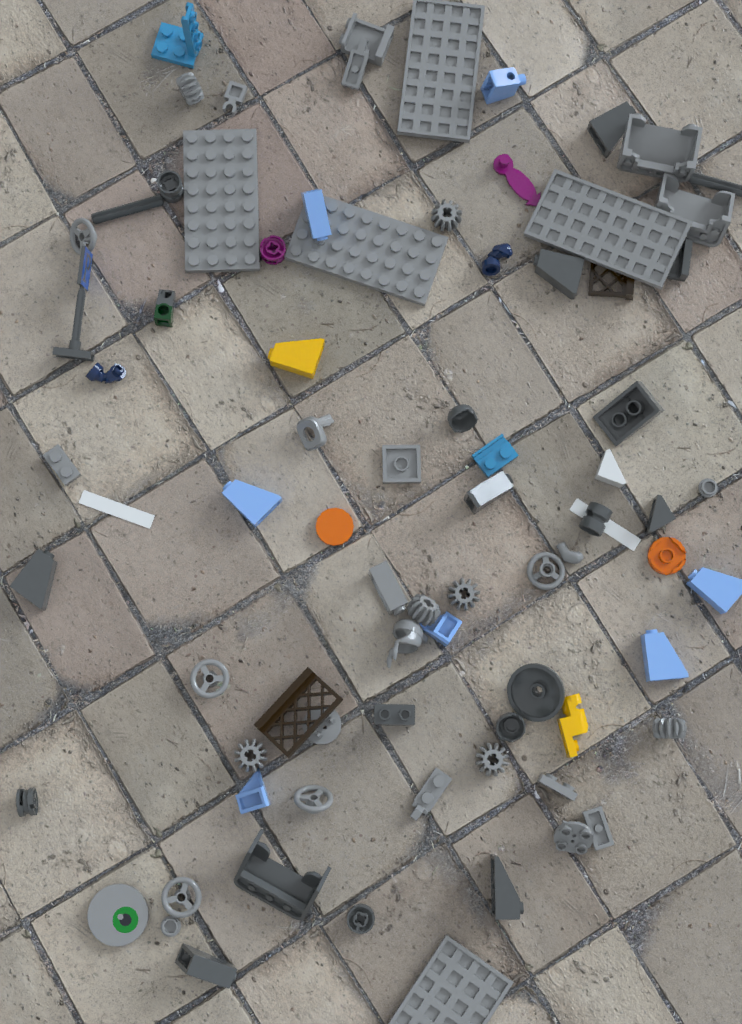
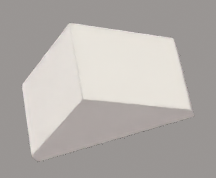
(609, 471)

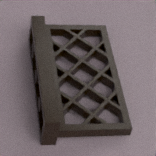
(627, 283)
(287, 701)

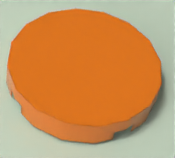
(334, 527)
(666, 555)

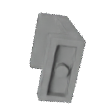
(378, 38)

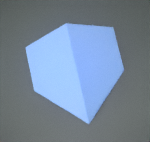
(443, 628)
(253, 794)

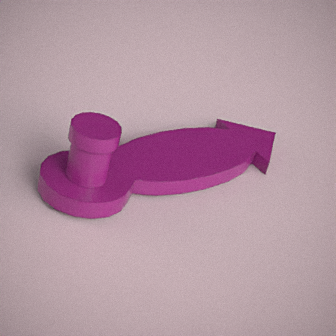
(516, 179)

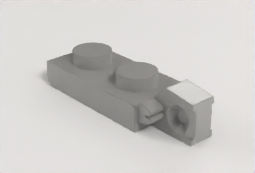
(356, 65)
(430, 793)

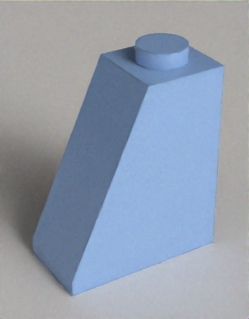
(316, 214)
(251, 501)
(715, 588)
(660, 658)

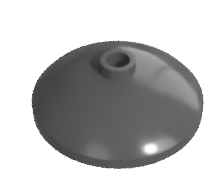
(526, 698)

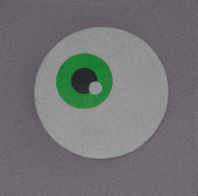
(118, 915)

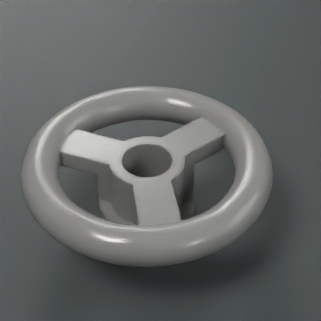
(85, 236)
(545, 559)
(221, 678)
(312, 801)
(191, 909)

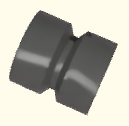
(170, 186)
(596, 517)

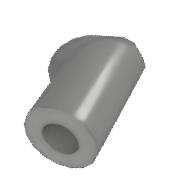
(569, 556)

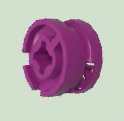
(273, 249)

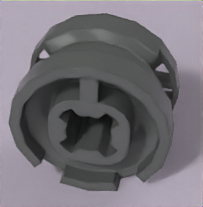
(27, 802)
(360, 918)

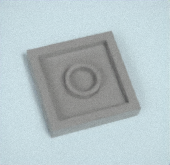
(401, 464)

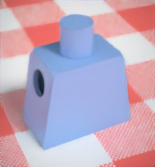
(501, 84)

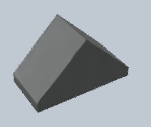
(659, 515)

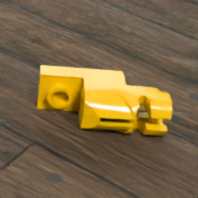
(573, 724)

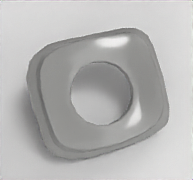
(316, 424)

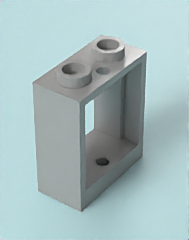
(388, 588)

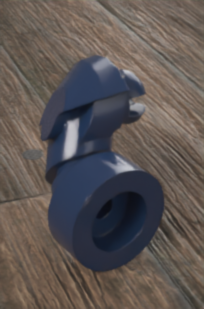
(491, 265)
(115, 373)

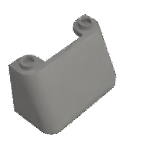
(658, 149)
(708, 215)

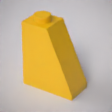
(297, 356)

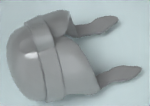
(409, 638)

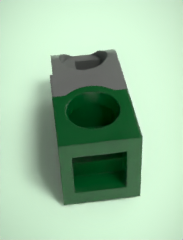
(165, 308)

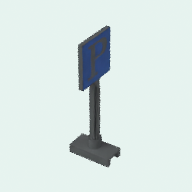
(74, 350)

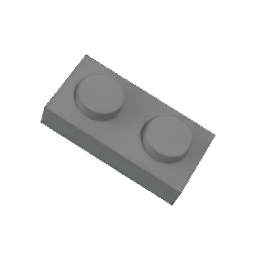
(62, 465)
(565, 790)
(596, 820)

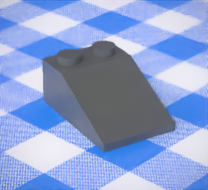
(628, 413)
(504, 898)

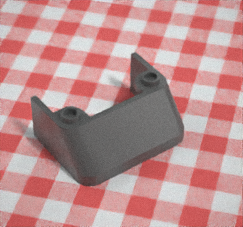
(276, 883)

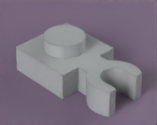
(234, 95)

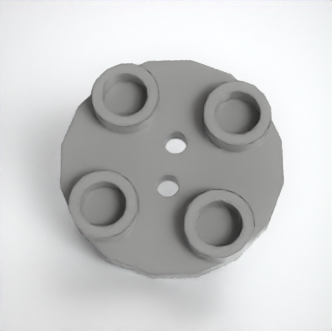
(321, 735)
(573, 837)

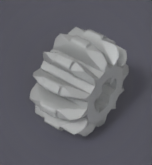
(190, 88)
(446, 222)
(457, 596)
(423, 609)
(669, 728)
(256, 751)
(497, 755)

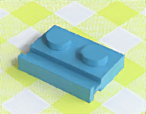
(494, 455)

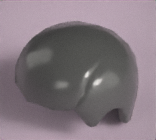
(462, 418)
(510, 727)

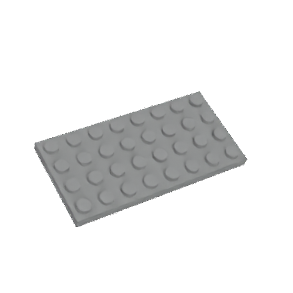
(441, 70)
(221, 201)
(608, 228)
(371, 251)
(453, 989)

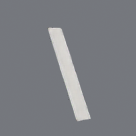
(116, 509)
(611, 528)

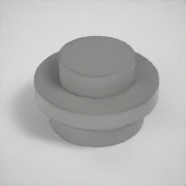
(708, 488)
(170, 926)

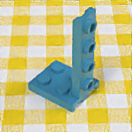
(177, 43)

